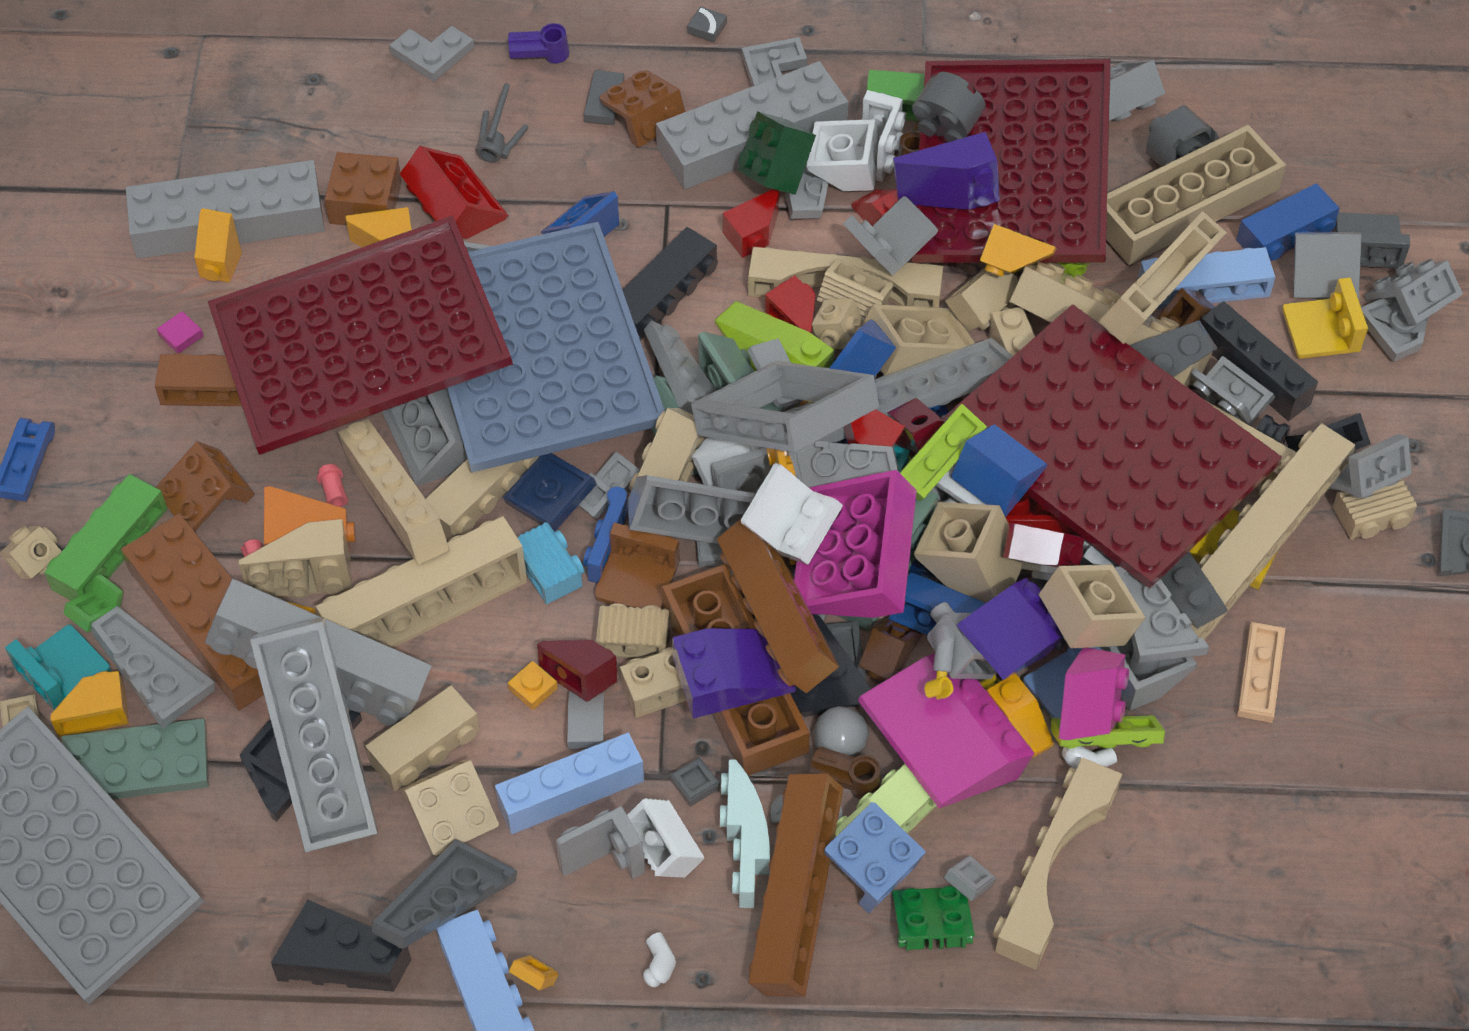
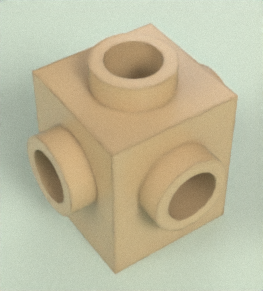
(837, 322)
(30, 551)

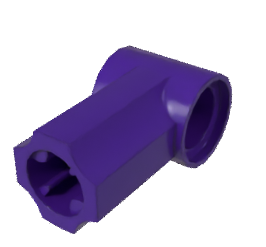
(548, 43)

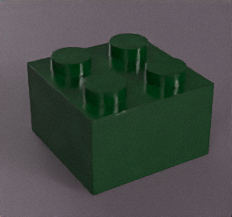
(776, 152)

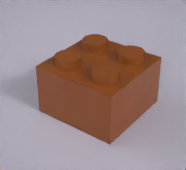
(361, 185)

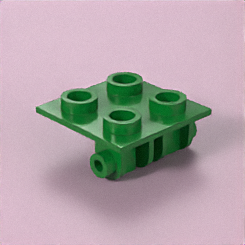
(932, 915)

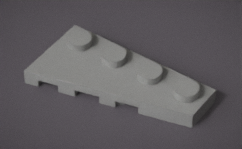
(678, 365)
(151, 667)

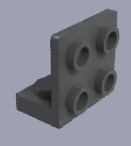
(1380, 238)

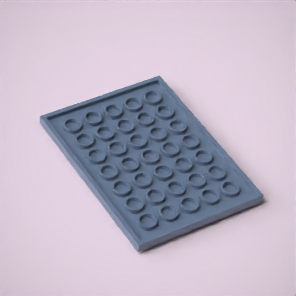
(571, 348)

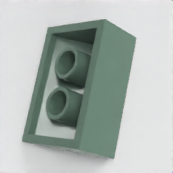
(724, 362)

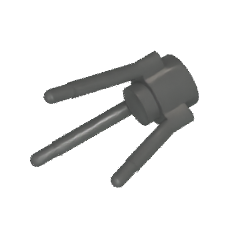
(491, 143)

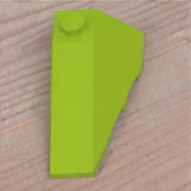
(754, 327)

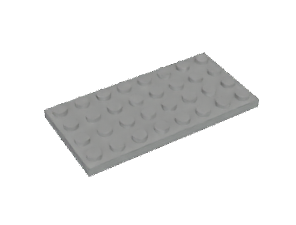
(78, 865)

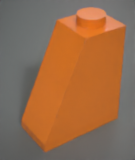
(289, 511)

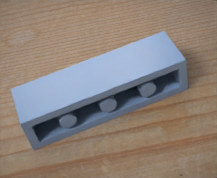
(1226, 276)
(569, 783)
(481, 975)

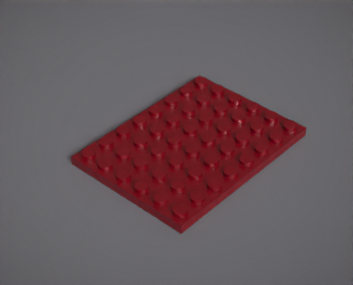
(1050, 153)
(358, 334)
(1125, 444)

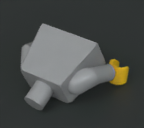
(954, 655)

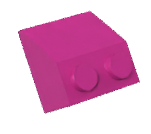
(1093, 694)

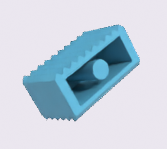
(549, 563)

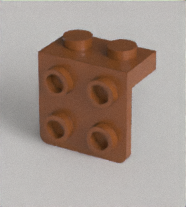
(643, 103)
(637, 567)

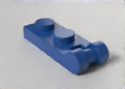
(24, 458)
(617, 512)

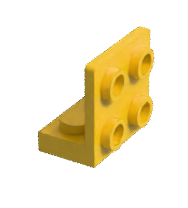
(1328, 324)

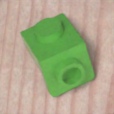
(94, 604)

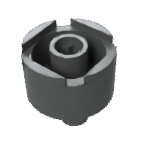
(947, 107)
(1177, 135)

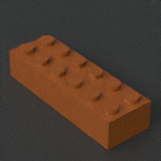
(188, 590)
(758, 732)

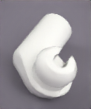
(1103, 757)
(662, 963)

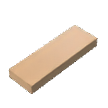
(1261, 672)

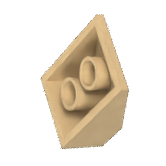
(918, 333)

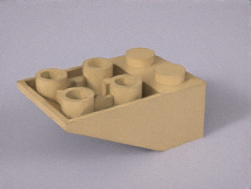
(302, 562)

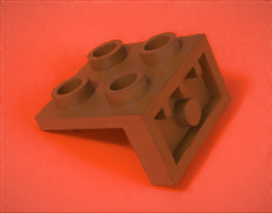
(201, 483)

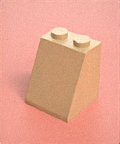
(967, 549)

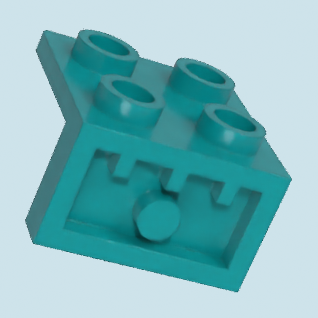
(56, 664)

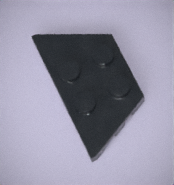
(839, 688)
(266, 770)

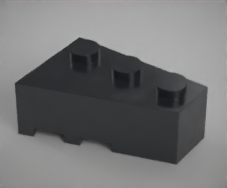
(339, 951)

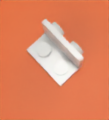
(790, 515)

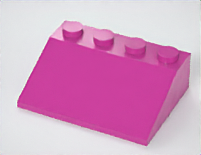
(866, 550)
(949, 743)

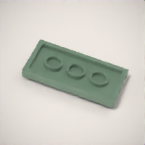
(144, 758)

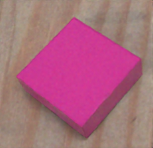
(180, 332)

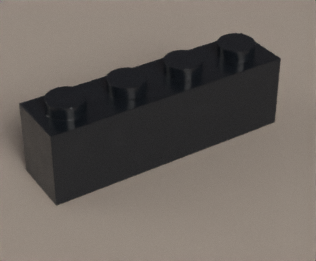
(670, 278)
(1260, 359)

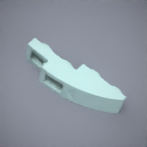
(747, 829)

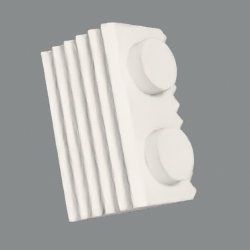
(665, 839)

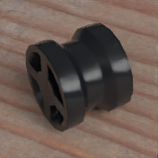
(1273, 430)

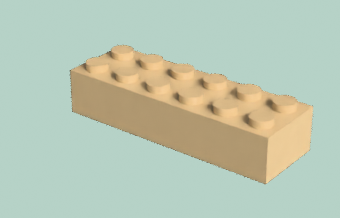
(1210, 180)
(1050, 291)
(423, 596)

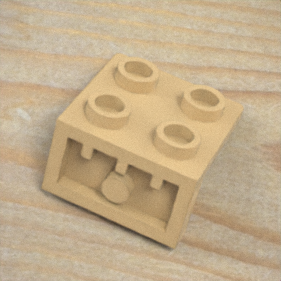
(450, 805)

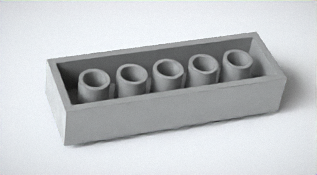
(711, 137)
(263, 203)
(370, 673)
(314, 734)

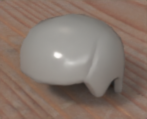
(840, 731)

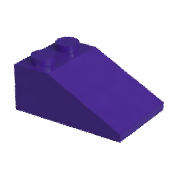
(950, 174)
(1012, 629)
(726, 669)

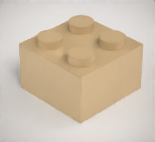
(1091, 606)

